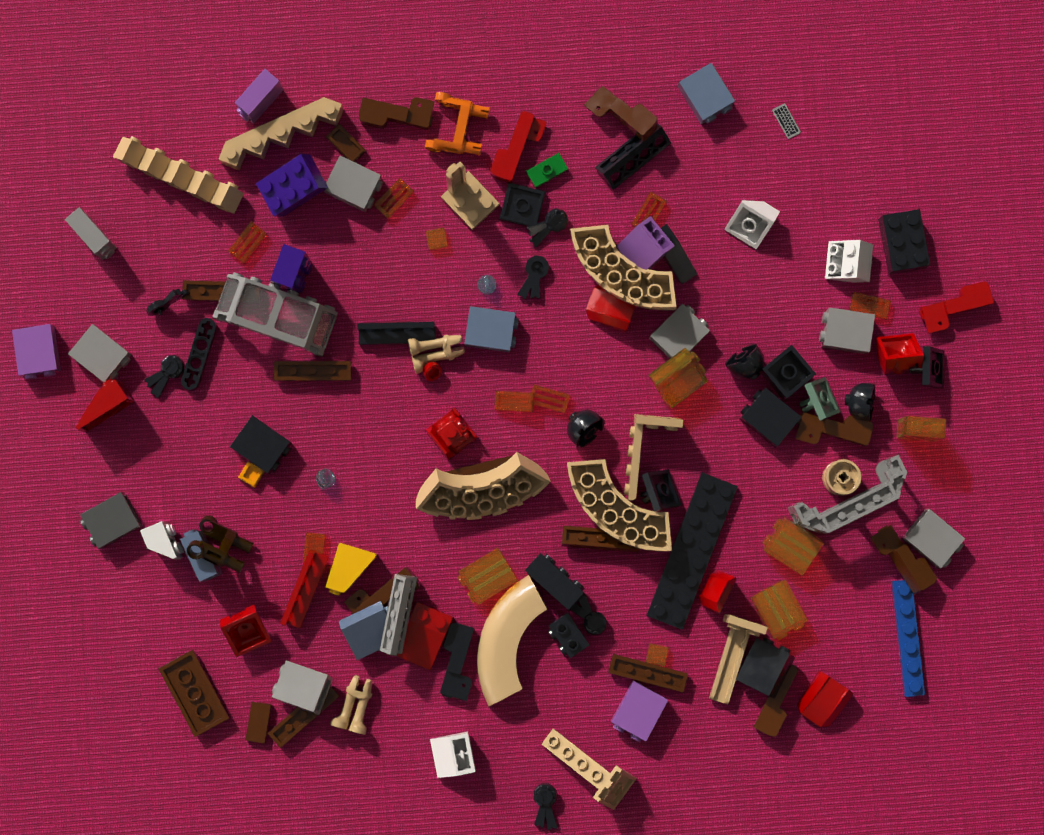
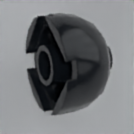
(747, 363)
(861, 401)
(583, 426)

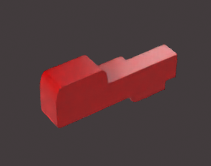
(507, 161)
(970, 298)

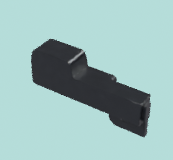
(457, 642)

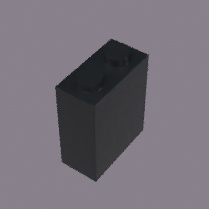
(769, 417)
(261, 445)
(766, 667)

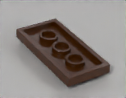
(194, 693)

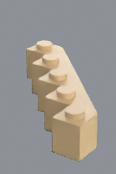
(280, 131)
(178, 174)

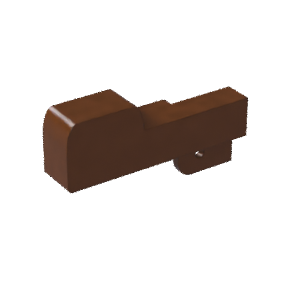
(378, 113)
(636, 119)
(850, 430)
(915, 572)
(382, 594)
(772, 715)

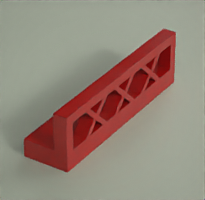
(304, 589)

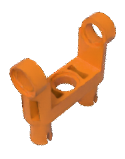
(459, 143)

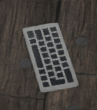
(786, 121)

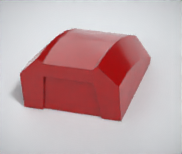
(609, 310)
(716, 590)
(823, 700)

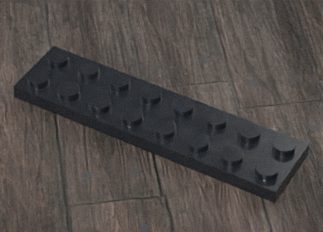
(691, 550)

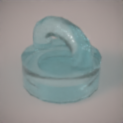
(486, 284)
(325, 478)

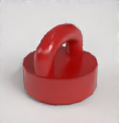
(432, 371)

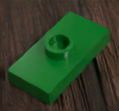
(547, 170)

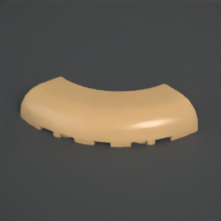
(620, 275)
(484, 492)
(614, 512)
(501, 638)

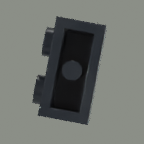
(568, 635)

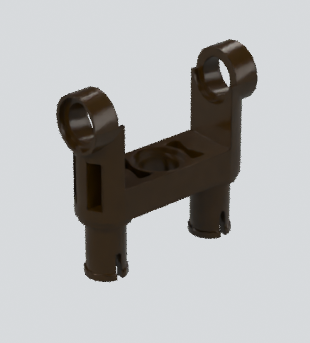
(227, 538)

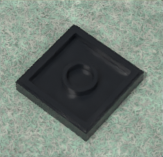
(522, 205)

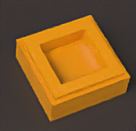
(251, 474)

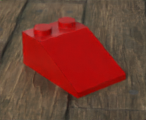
(106, 403)
(425, 635)

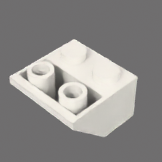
(849, 261)
(162, 540)
(453, 755)

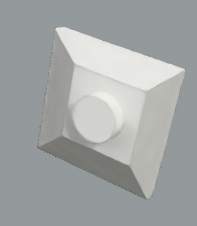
(752, 221)

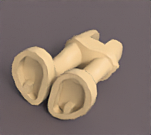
(444, 342)
(357, 724)

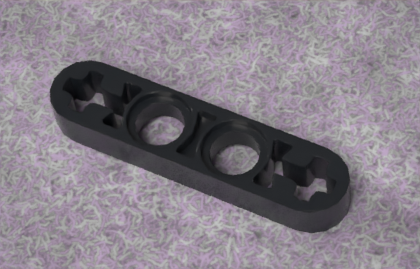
(201, 354)

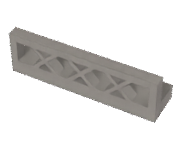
(398, 614)

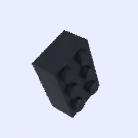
(904, 241)
(556, 581)

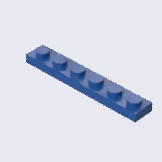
(908, 639)

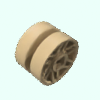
(848, 470)

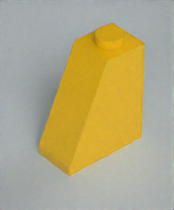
(348, 567)

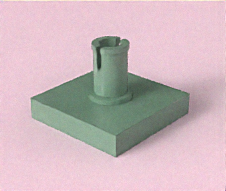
(821, 399)

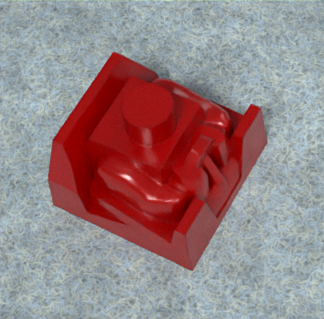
(898, 353)
(451, 434)
(245, 631)

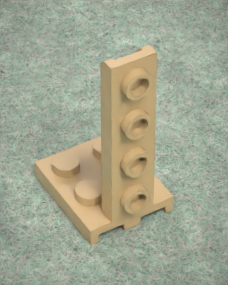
(467, 196)
(634, 450)
(732, 656)
(610, 785)

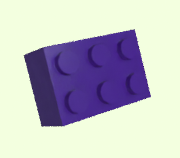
(292, 185)
(291, 269)

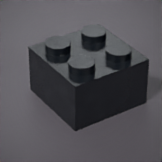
(787, 372)

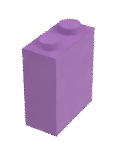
(258, 96)
(645, 244)
(36, 351)
(638, 711)

